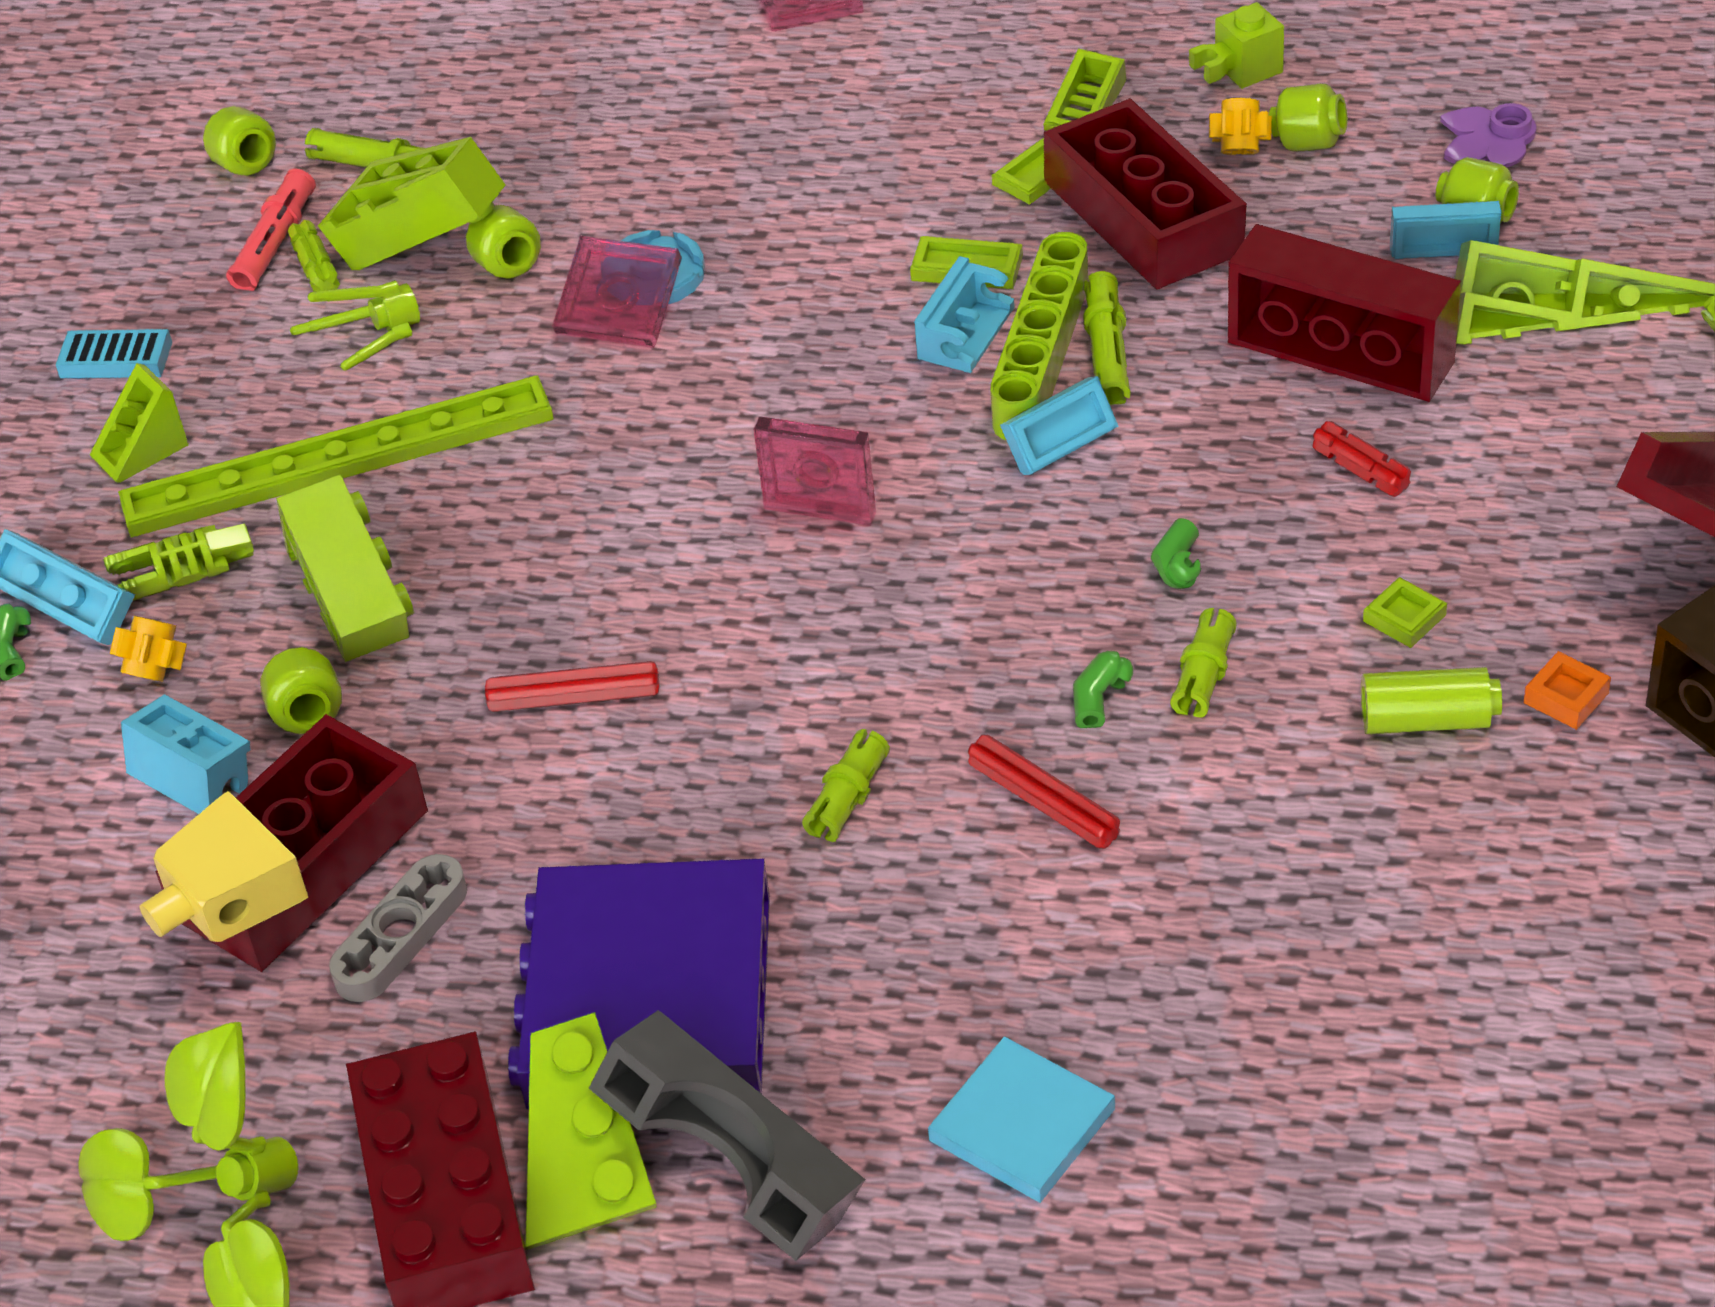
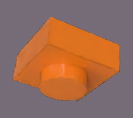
(1567, 690)

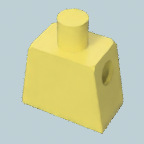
(223, 874)

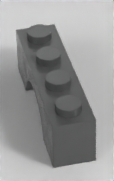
(671, 1081)

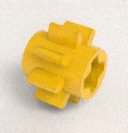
(1240, 126)
(148, 648)

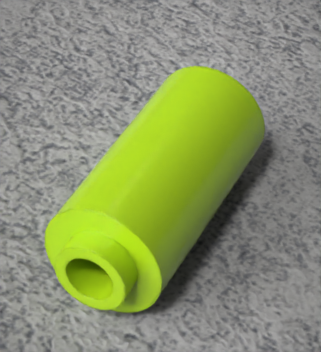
(1429, 700)

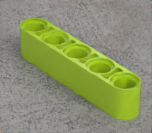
(1040, 328)

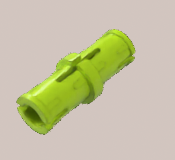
(1203, 662)
(846, 785)

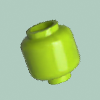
(1309, 117)
(239, 140)
(1479, 181)
(504, 242)
(300, 689)

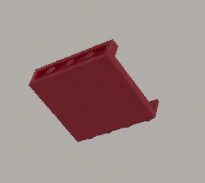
(1675, 475)

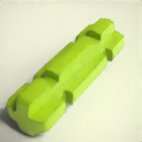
(313, 256)

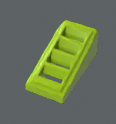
(1089, 67)

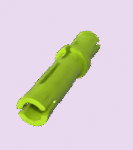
(353, 149)
(1105, 323)

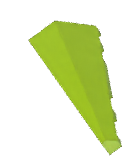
(1527, 290)

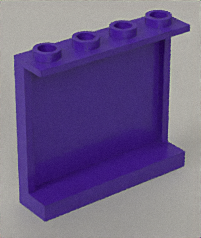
(647, 942)

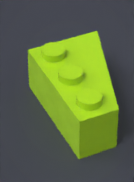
(411, 201)
(344, 567)

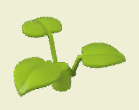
(208, 1094)

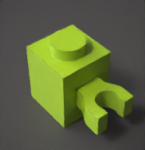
(1245, 47)

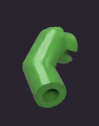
(1172, 555)
(11, 625)
(1088, 688)

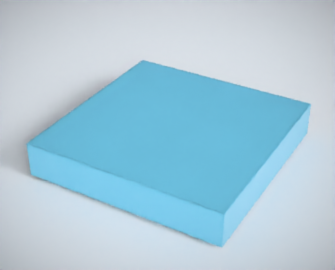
(1021, 1119)

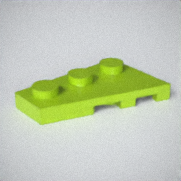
(580, 1150)

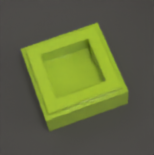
(1405, 612)

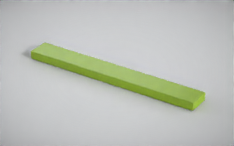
(339, 452)

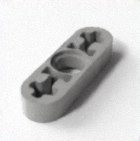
(400, 903)

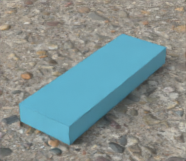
(61, 588)

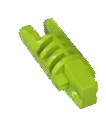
(181, 558)

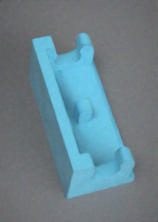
(962, 316)
(183, 753)

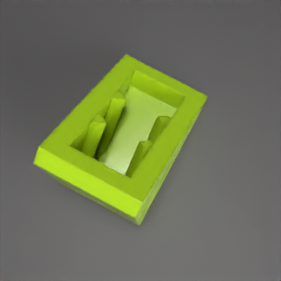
(140, 427)

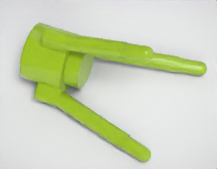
(392, 308)

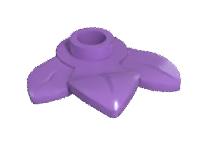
(1490, 135)

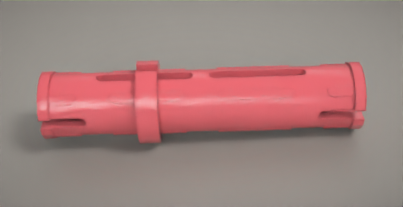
(293, 194)

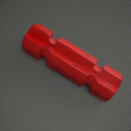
(1361, 458)

